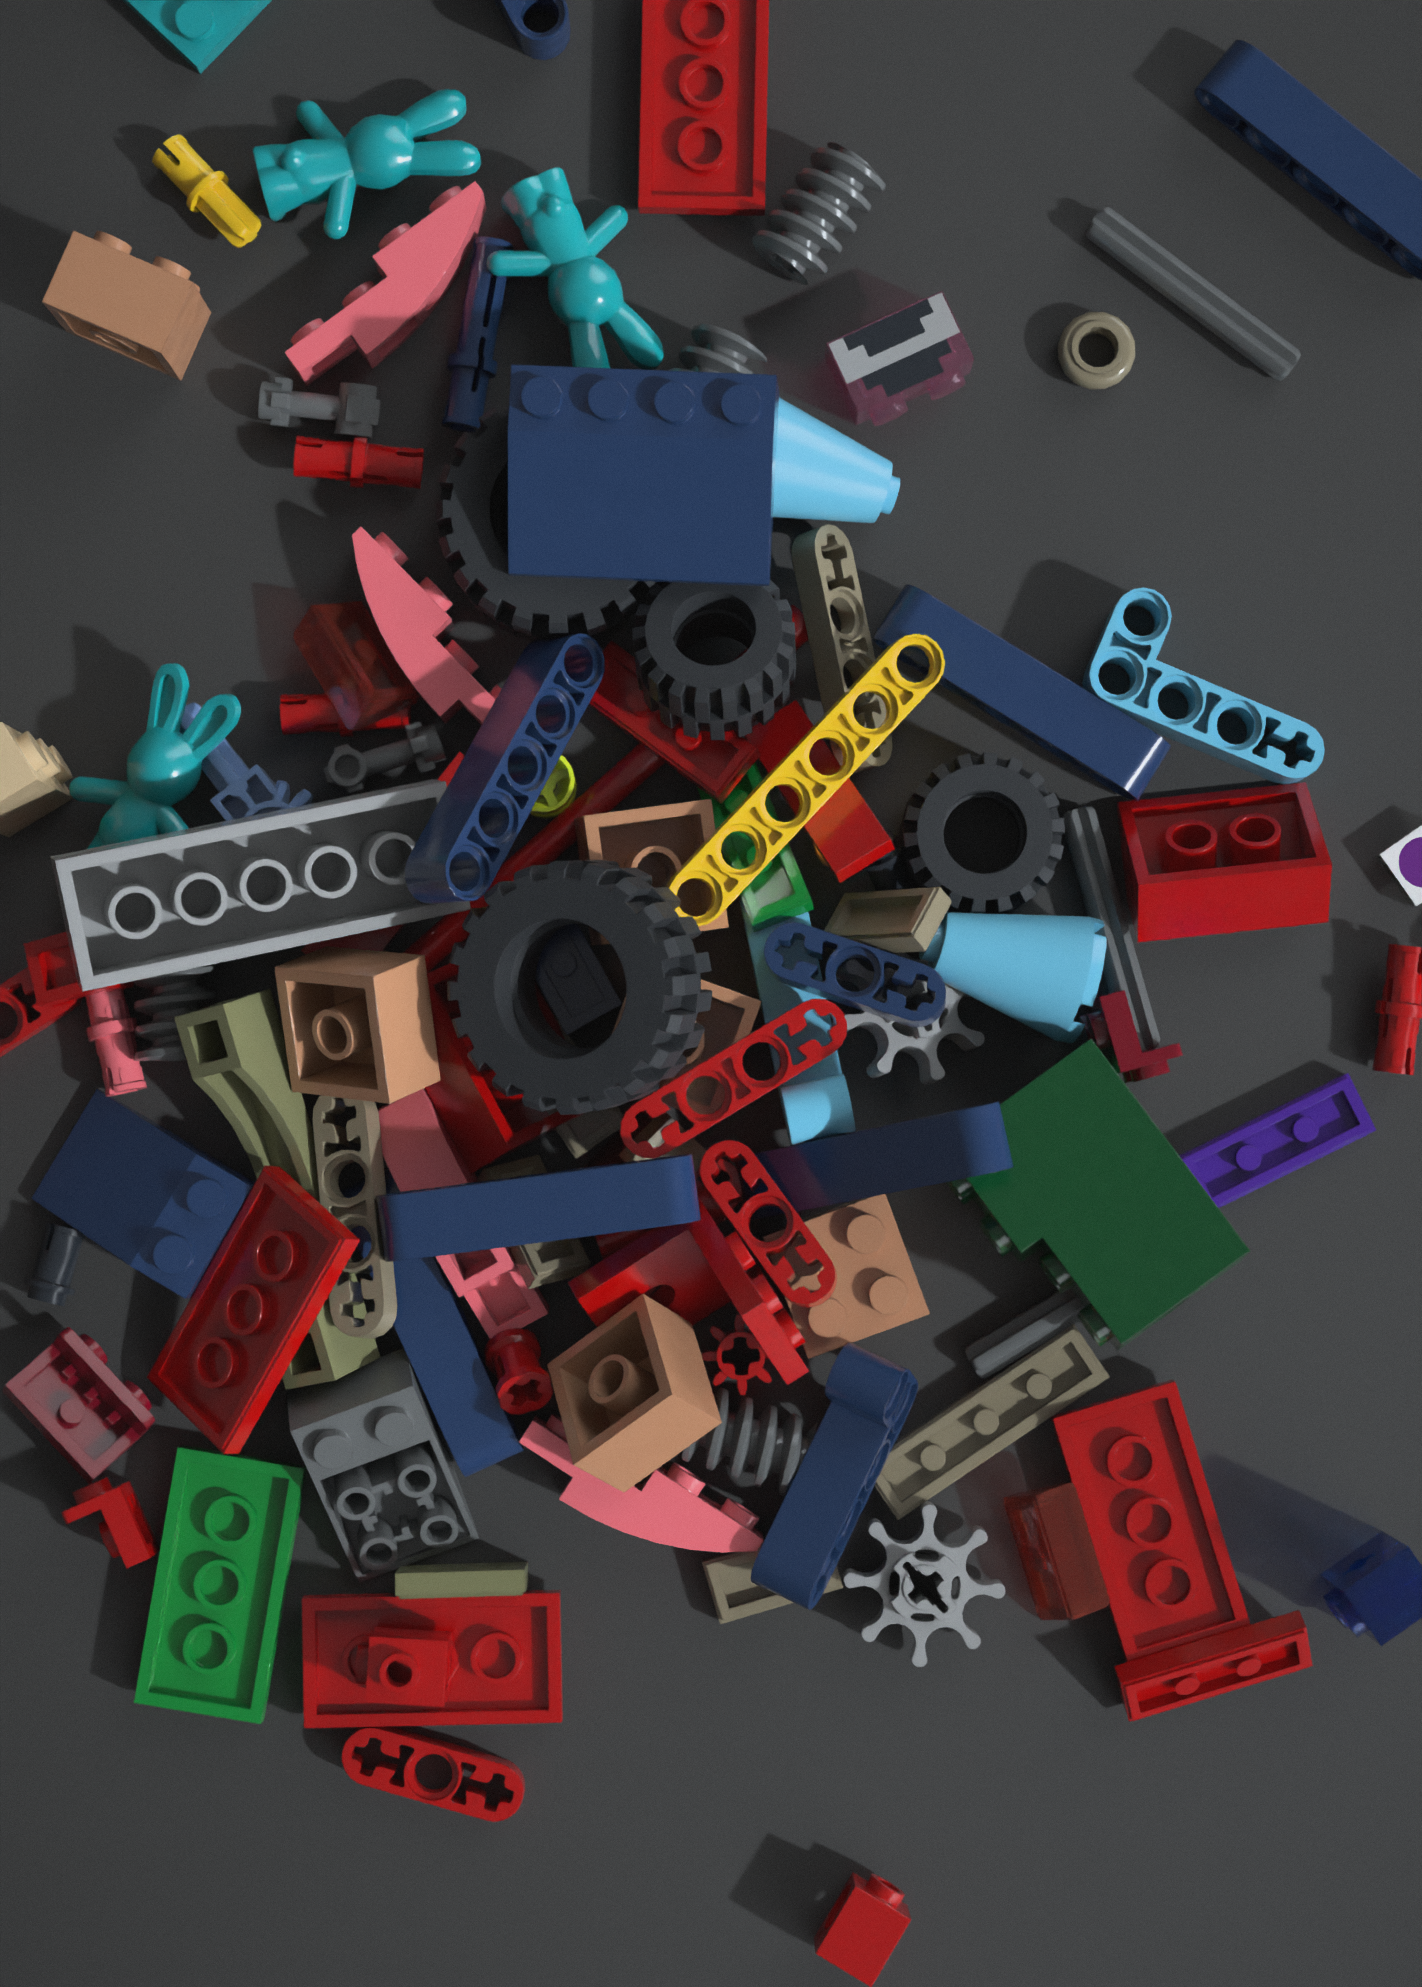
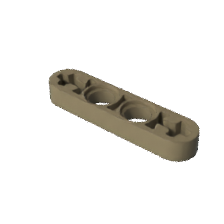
(822, 559)
(355, 1212)

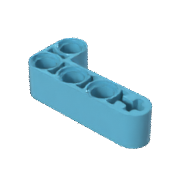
(1205, 699)
(817, 1099)

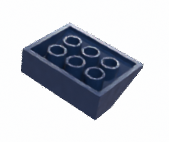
(641, 474)

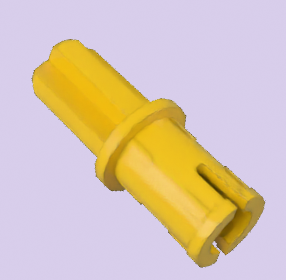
(207, 192)

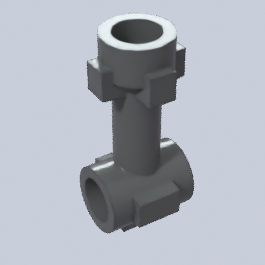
(353, 409)
(353, 769)

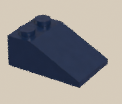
(143, 1193)

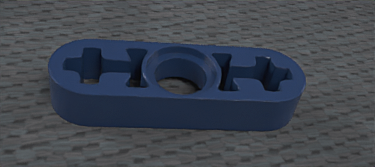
(804, 973)

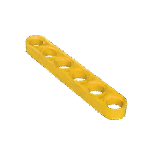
(809, 785)

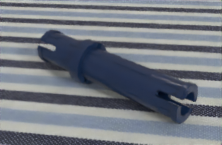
(473, 360)

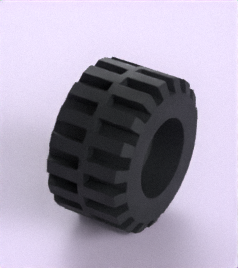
(717, 695)
(1015, 791)

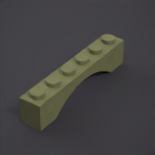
(243, 1065)

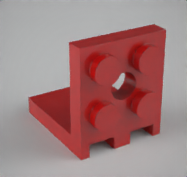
(697, 1276)

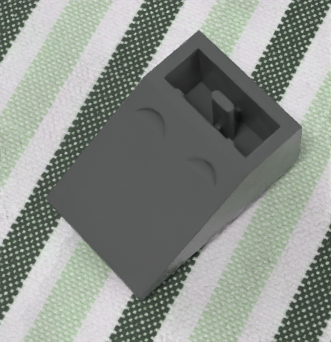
(380, 1466)

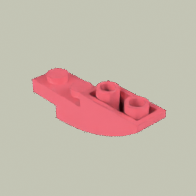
(416, 273)
(413, 624)
(425, 1157)
(660, 1510)

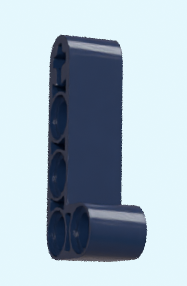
(836, 1476)

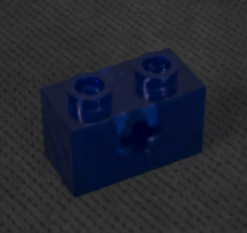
(1376, 1589)

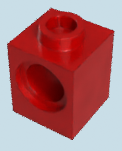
(863, 1927)

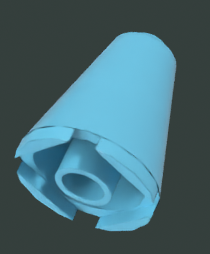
(828, 473)
(1023, 965)

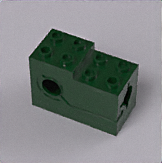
(1101, 1200)

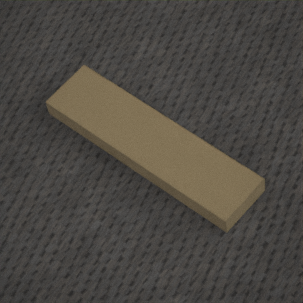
(988, 1420)

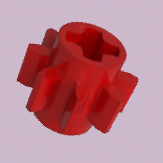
(727, 1366)

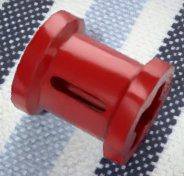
(521, 1380)

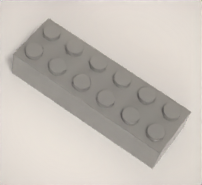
(244, 886)

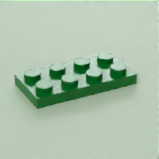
(220, 1584)

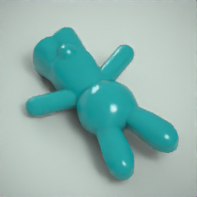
(372, 155)
(580, 286)
(161, 763)

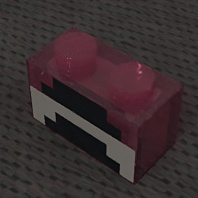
(900, 360)

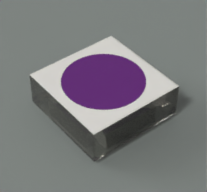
(1404, 865)

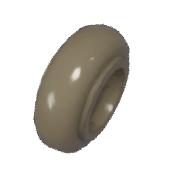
(1108, 326)

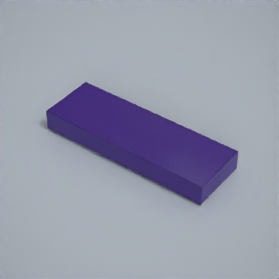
(1280, 1141)

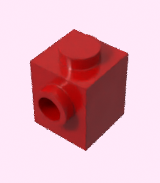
(405, 1666)

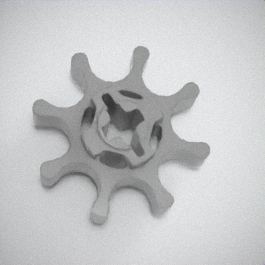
(916, 1041)
(900, 1606)

